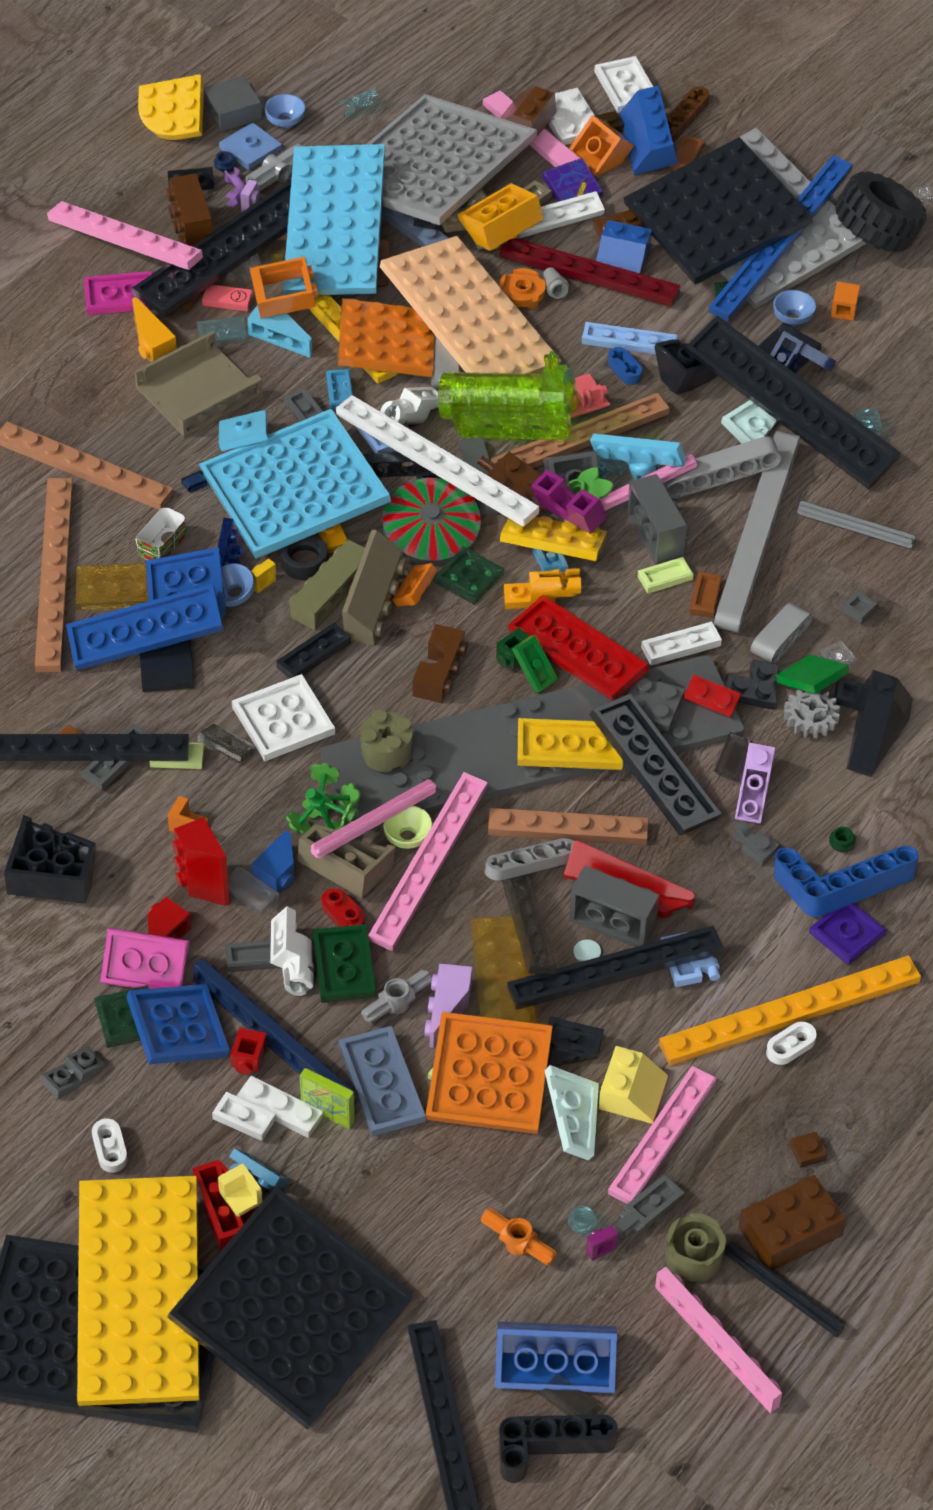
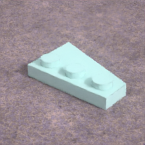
(748, 422)
(575, 1110)

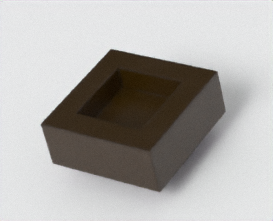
(613, 119)

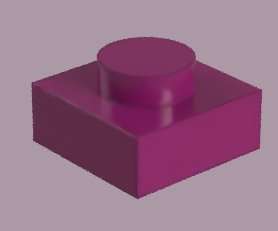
(601, 1242)

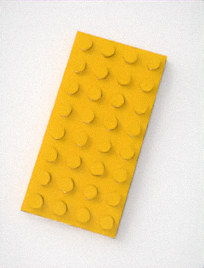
(132, 1271)

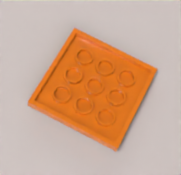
(385, 338)
(489, 1073)

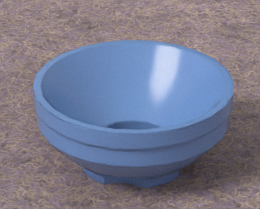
(285, 106)
(794, 302)
(237, 576)

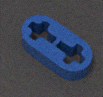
(627, 364)

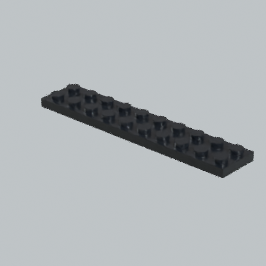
(221, 253)
(793, 402)

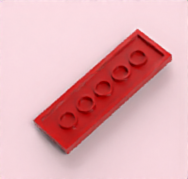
(581, 648)

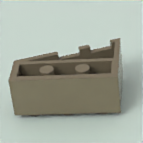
(352, 866)

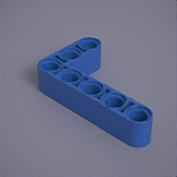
(846, 886)

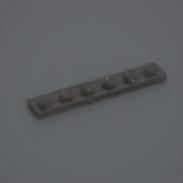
(529, 924)

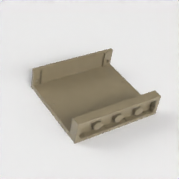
(196, 385)

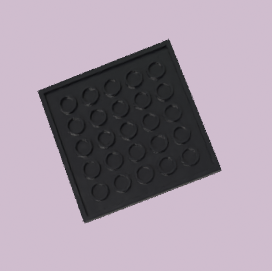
(718, 210)
(290, 1307)

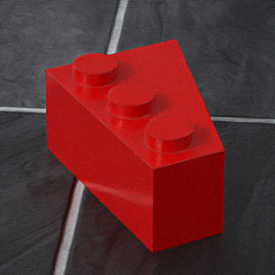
(219, 1215)

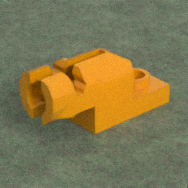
(546, 583)

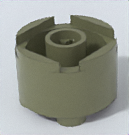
(386, 741)
(695, 1248)

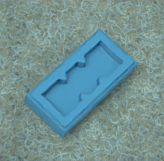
(338, 386)

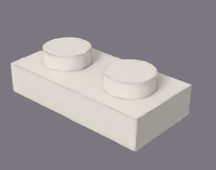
(244, 1116)

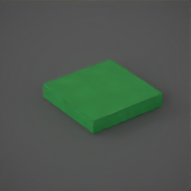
(812, 674)

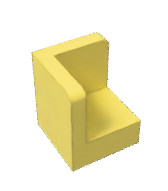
(240, 1190)

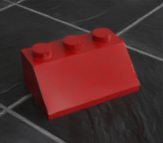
(201, 863)

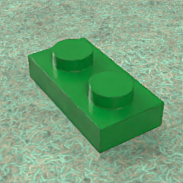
(534, 663)

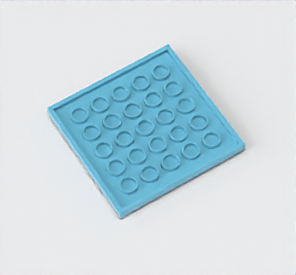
(294, 483)

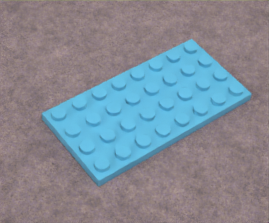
(336, 217)

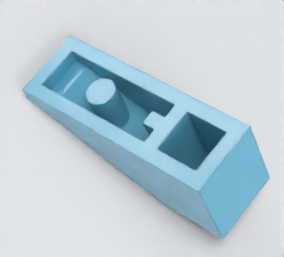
(280, 331)

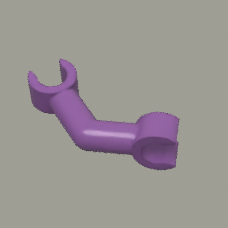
(238, 183)

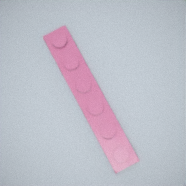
(725, 1346)

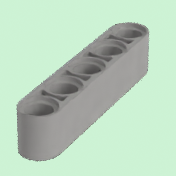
(726, 467)

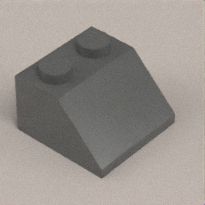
(571, 465)

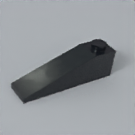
(680, 369)

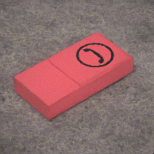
(227, 298)

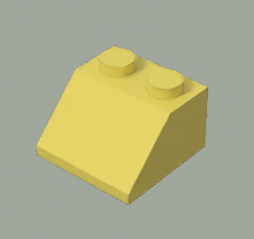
(632, 1086)

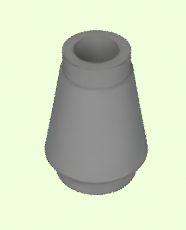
(556, 284)

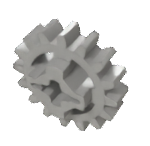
(811, 713)

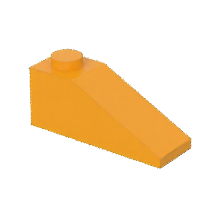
(153, 336)

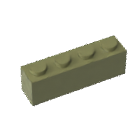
(327, 587)

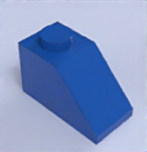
(276, 864)

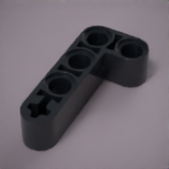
(556, 1443)

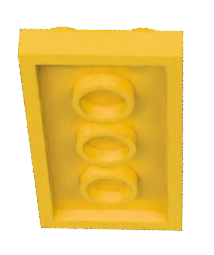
(555, 537)
(564, 745)

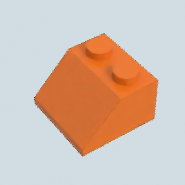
(600, 146)

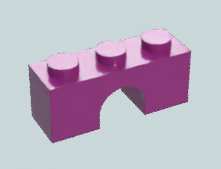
(580, 509)

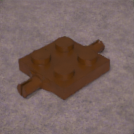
(513, 474)

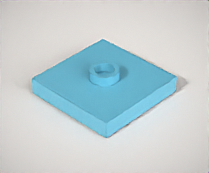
(243, 430)

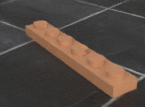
(568, 825)

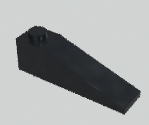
(879, 721)

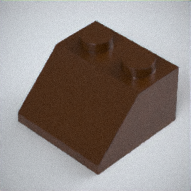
(532, 108)

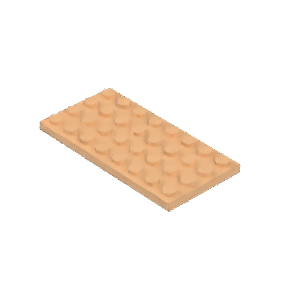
(467, 309)

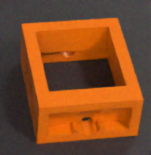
(281, 272)

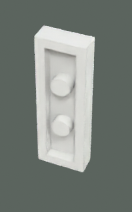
(681, 643)
(288, 1109)

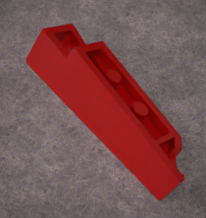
(671, 896)

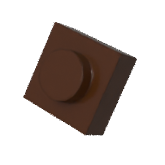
(808, 1149)

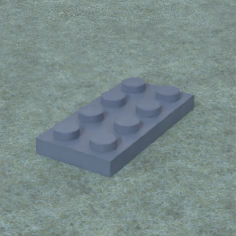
(381, 1081)

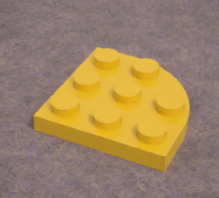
(173, 107)

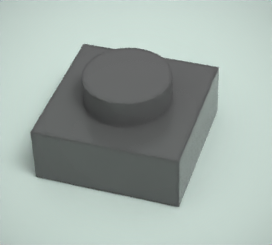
(859, 607)

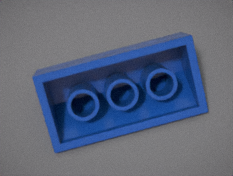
(648, 131)
(534, 1352)

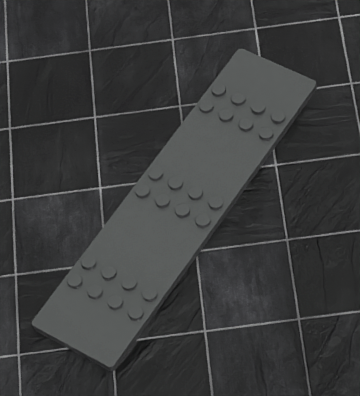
(487, 743)

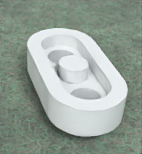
(788, 1043)
(109, 1147)

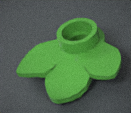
(589, 481)

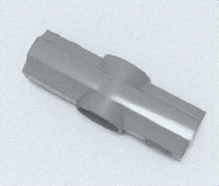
(273, 169)

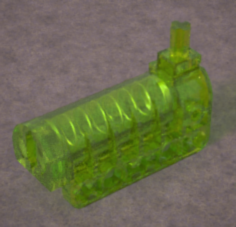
(511, 401)

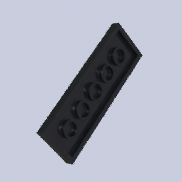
(655, 764)

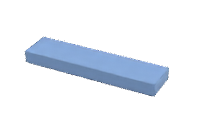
(623, 337)

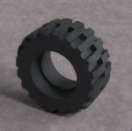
(880, 211)

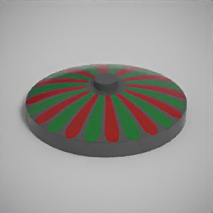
(431, 520)

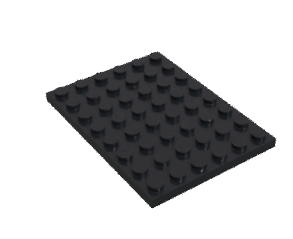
(42, 1339)

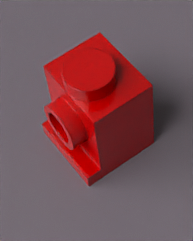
(248, 1051)

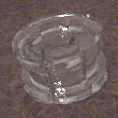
(924, 194)

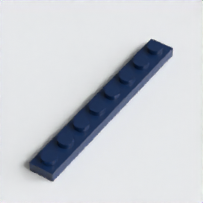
(253, 1018)

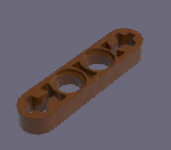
(687, 117)

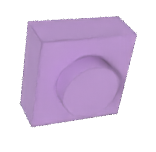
(249, 195)

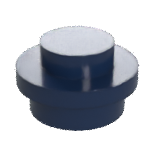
(224, 161)

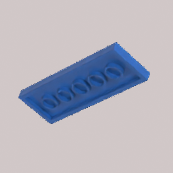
(144, 627)

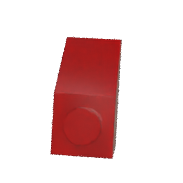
(168, 919)

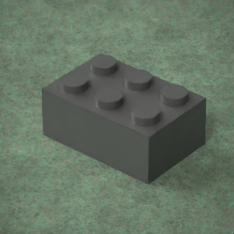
(657, 519)
(613, 907)

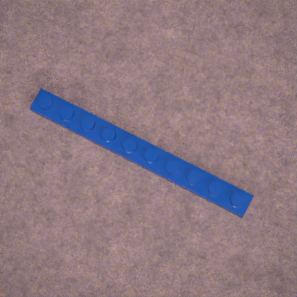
(762, 262)

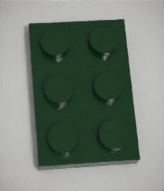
(343, 963)

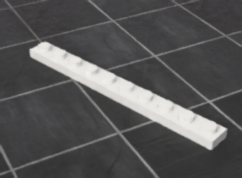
(438, 460)

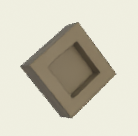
(537, 188)

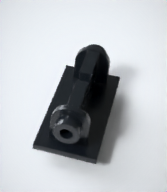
(204, 175)

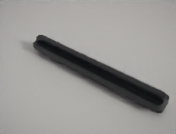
(784, 1289)

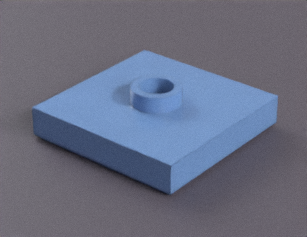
(250, 146)

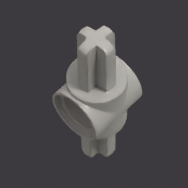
(396, 987)

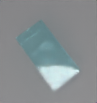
(224, 329)

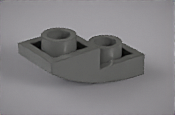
(76, 1071)

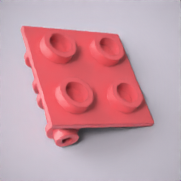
(590, 396)

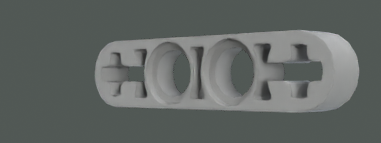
(503, 865)

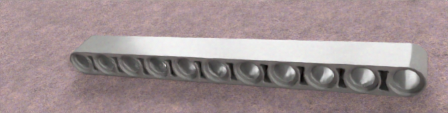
(756, 536)

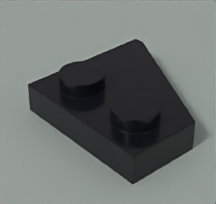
(573, 1042)

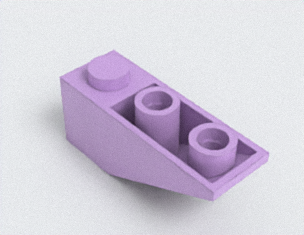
(755, 783)
(452, 995)

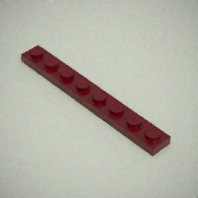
(590, 271)

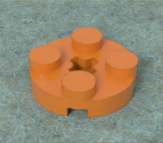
(527, 297)

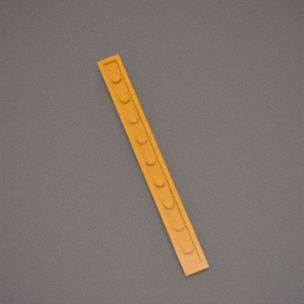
(789, 1010)

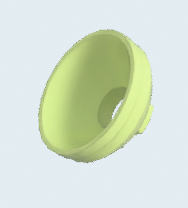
(411, 819)

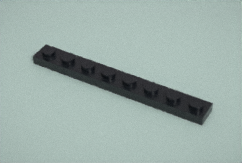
(94, 747)
(615, 967)
(442, 1416)

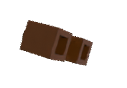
(435, 680)

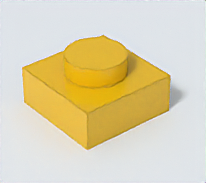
(264, 575)

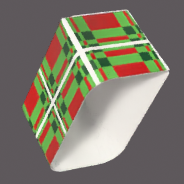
(174, 523)

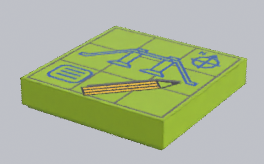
(329, 1097)

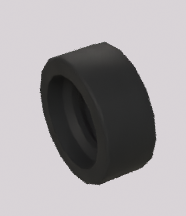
(303, 571)

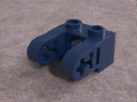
(792, 352)

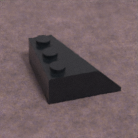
(49, 864)

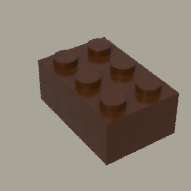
(188, 209)
(792, 1223)

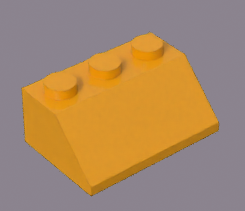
(501, 216)

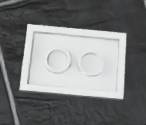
(622, 80)
(570, 116)

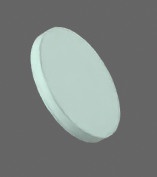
(586, 950)

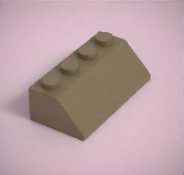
(372, 589)

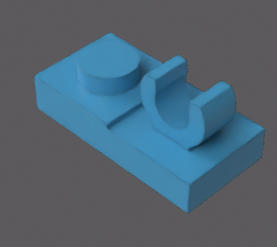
(550, 561)
(267, 1176)

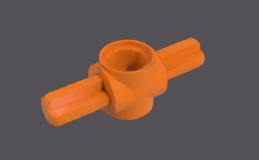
(516, 1246)

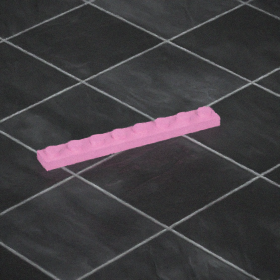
(125, 235)
(427, 861)

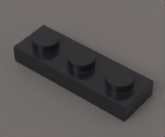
(313, 651)

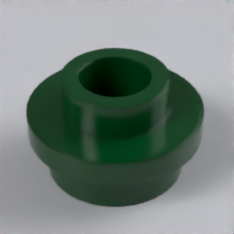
(844, 834)

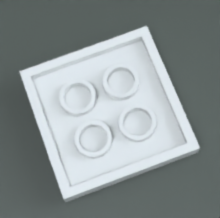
(283, 717)

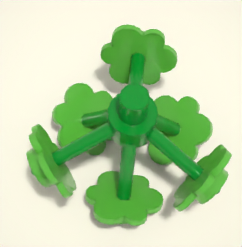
(319, 802)

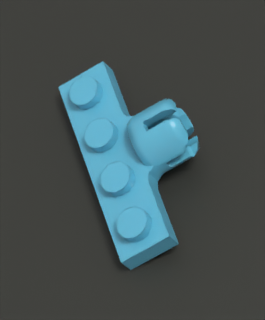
(640, 454)

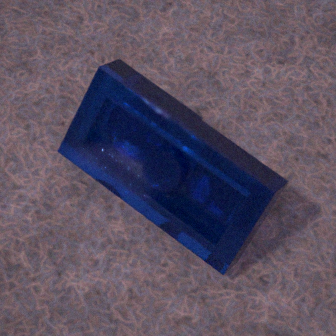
(227, 538)

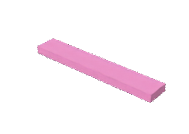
(544, 144)
(662, 1135)

